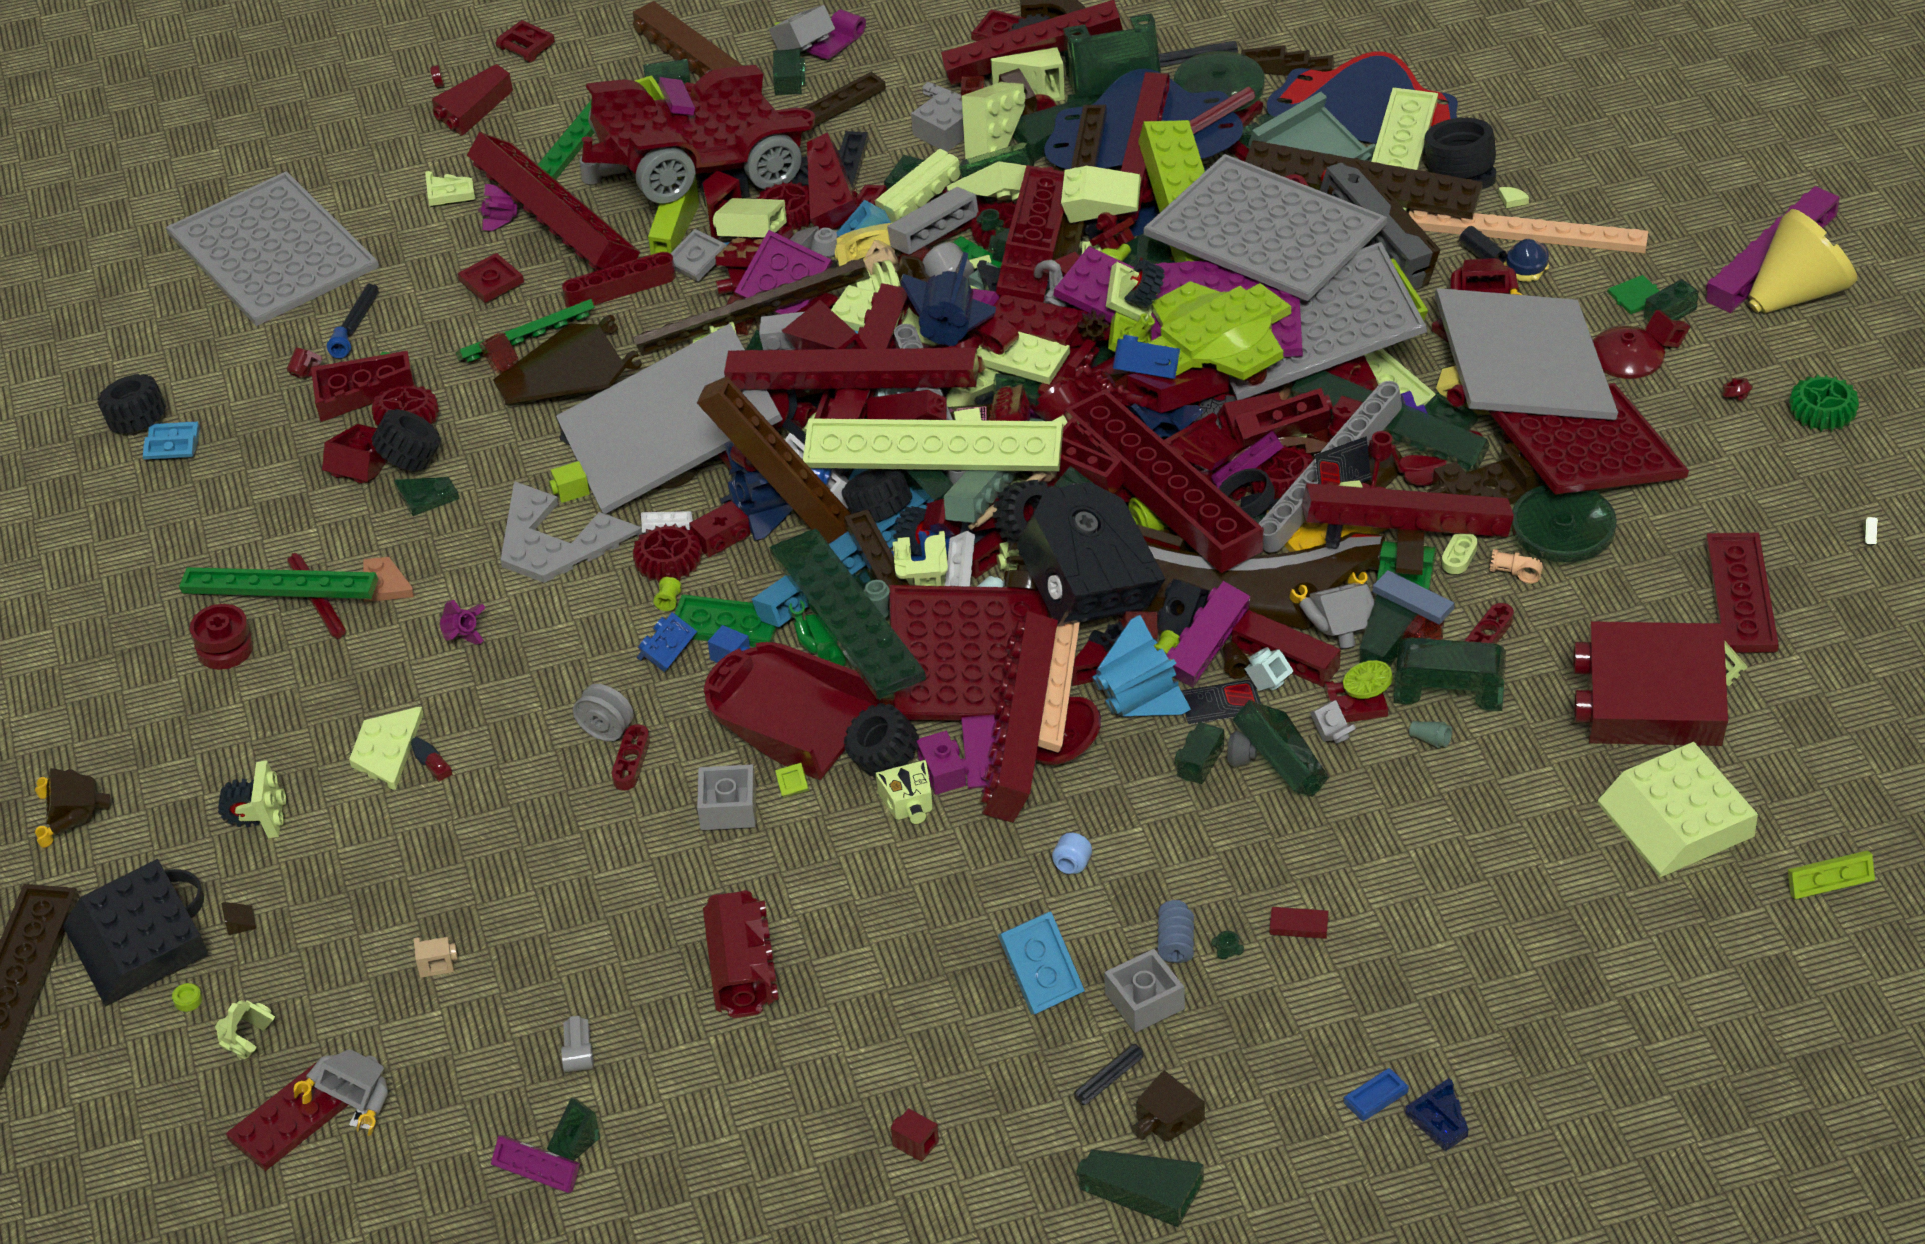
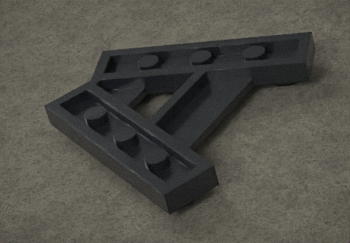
(851, 154)

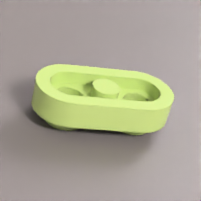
(1459, 553)

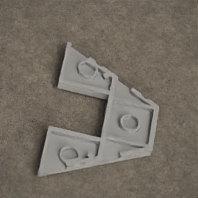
(546, 556)

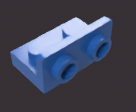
(667, 642)

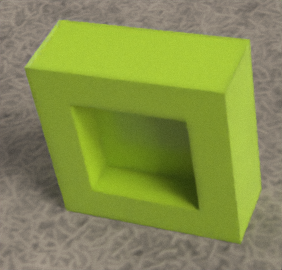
(792, 780)

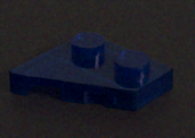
(1440, 1115)

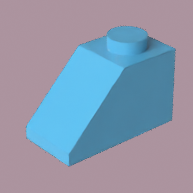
(864, 216)

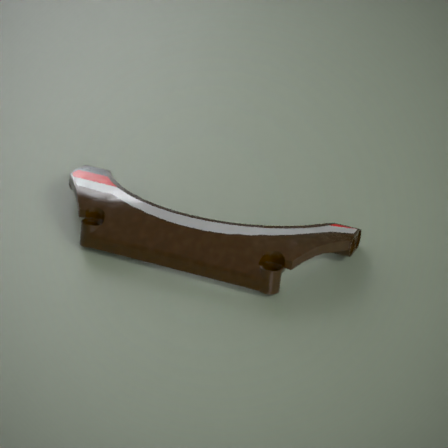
(1271, 577)

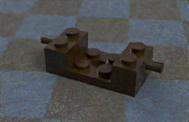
(1510, 477)

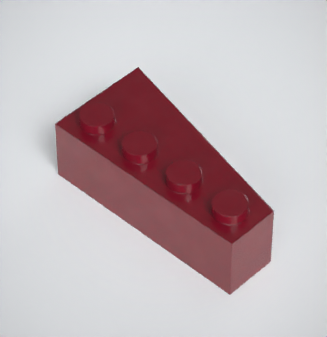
(829, 187)
(356, 382)

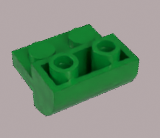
(1388, 562)

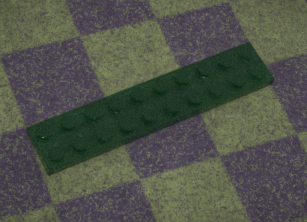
(847, 614)

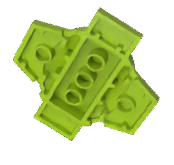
(1221, 327)

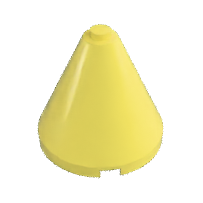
(1799, 266)

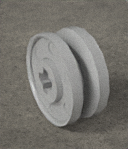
(603, 712)

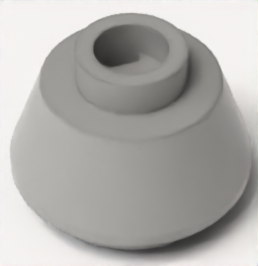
(825, 242)

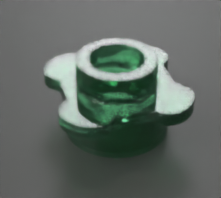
(990, 219)
(1227, 944)

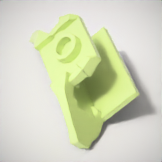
(226, 1028)

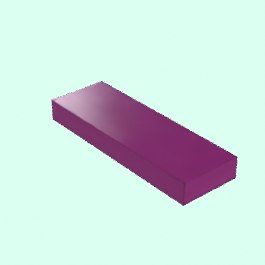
(676, 96)
(1249, 458)

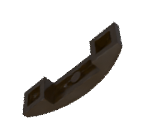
(1410, 551)

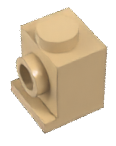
(879, 256)
(434, 956)

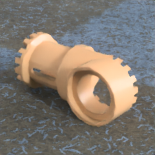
(1515, 564)

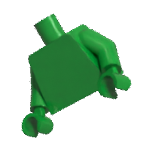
(815, 637)

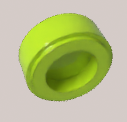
(187, 997)

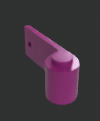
(847, 30)
(977, 742)

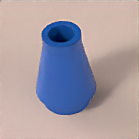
(339, 343)

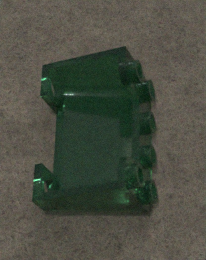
(1101, 59)
(1450, 666)

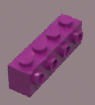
(1208, 632)

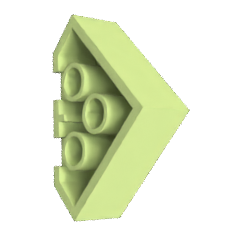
(991, 117)

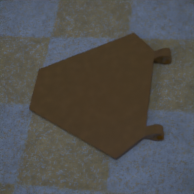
(567, 363)

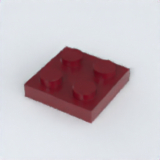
(490, 277)

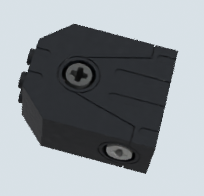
(1088, 555)

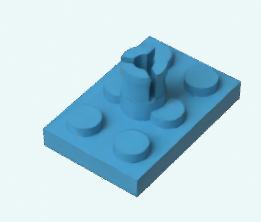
(1041, 962)

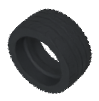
(1460, 147)

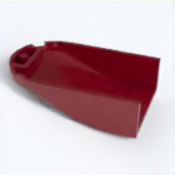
(787, 703)

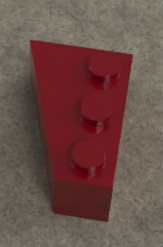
(1089, 458)

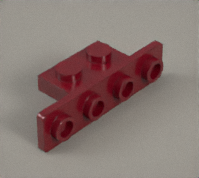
(1076, 360)

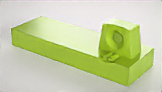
(1831, 874)

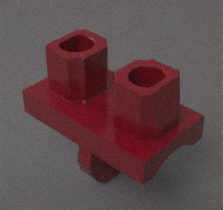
(1108, 224)

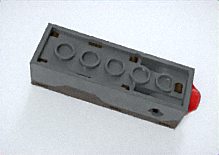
(1401, 235)

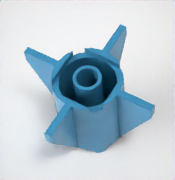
(1139, 676)

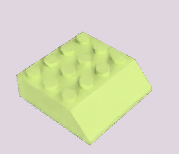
(1678, 809)

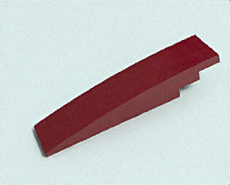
(1032, 234)

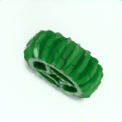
(1824, 403)

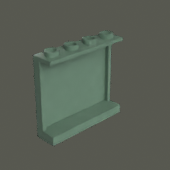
(1314, 129)

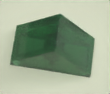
(575, 1131)

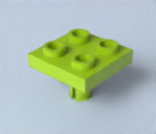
(1124, 325)

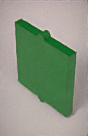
(1633, 293)

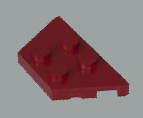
(1204, 443)

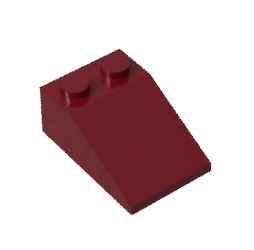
(353, 454)

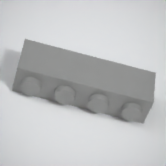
(932, 220)

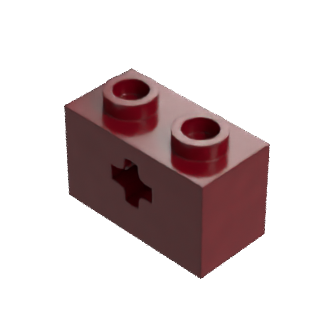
(721, 528)

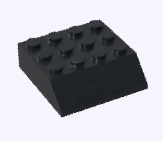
(133, 932)

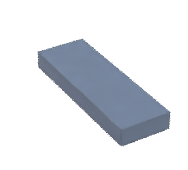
(1413, 597)

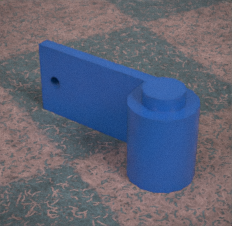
(1145, 357)

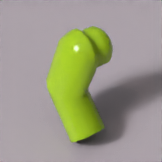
(1120, 254)

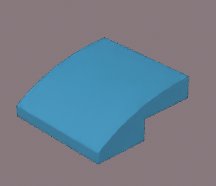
(171, 440)

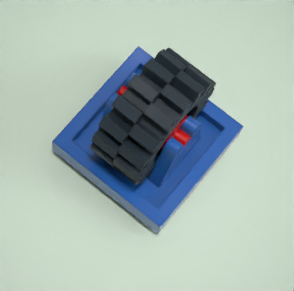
(911, 526)

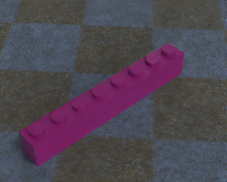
(1736, 280)

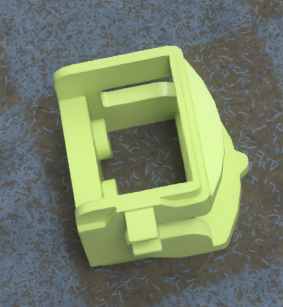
(927, 572)

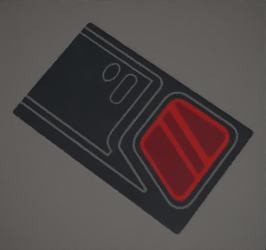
(1344, 463)
(1219, 700)

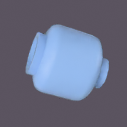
(1072, 853)

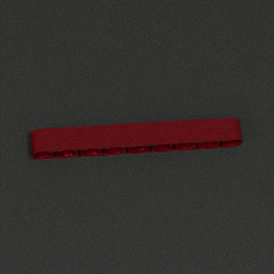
(1149, 108)

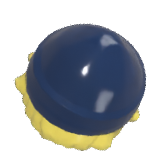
(1528, 259)

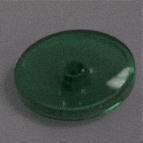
(1221, 72)
(1563, 524)

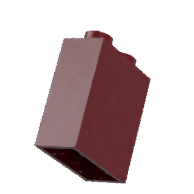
(1653, 683)

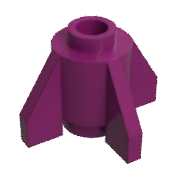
(497, 208)
(460, 622)

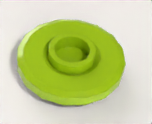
(1367, 679)

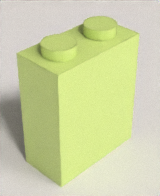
(749, 217)

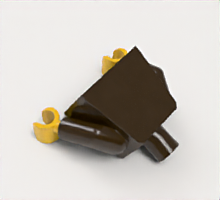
(68, 802)

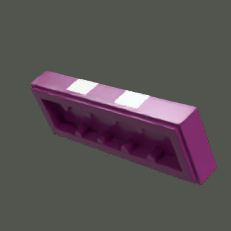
(535, 1163)

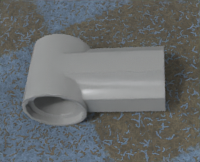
(593, 172)
(577, 1049)

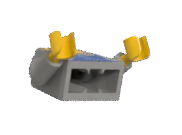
(1338, 609)
(350, 1079)

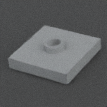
(696, 254)

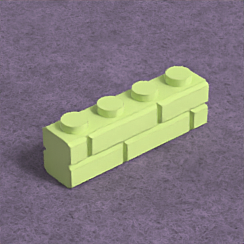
(919, 185)

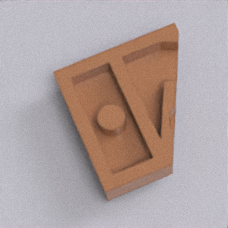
(391, 581)

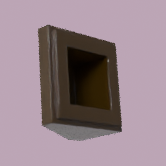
(238, 917)

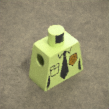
(906, 791)

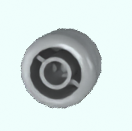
(945, 258)

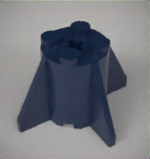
(946, 305)
(1168, 422)
(755, 498)

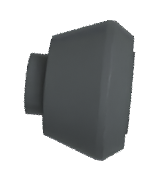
(1240, 750)

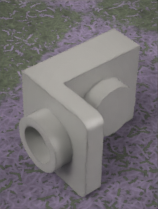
(1331, 722)

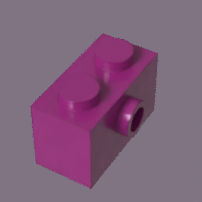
(943, 762)

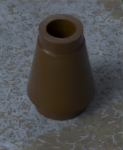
(1234, 660)

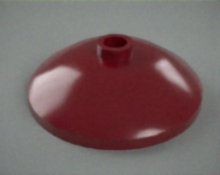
(1628, 352)
(1080, 731)

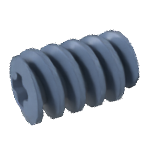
(1175, 932)

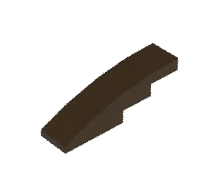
(1280, 62)

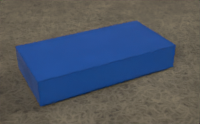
(1376, 1094)

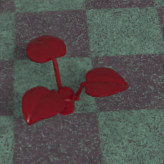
(1417, 468)

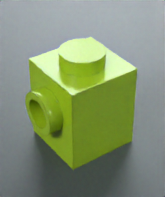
(569, 482)

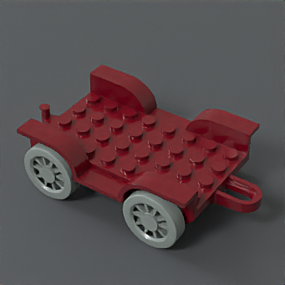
(728, 131)

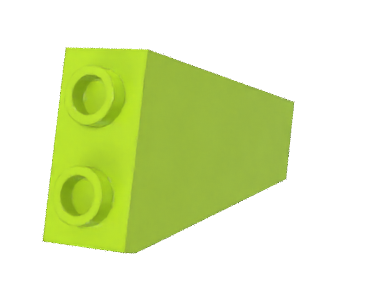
(673, 221)

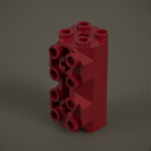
(739, 953)

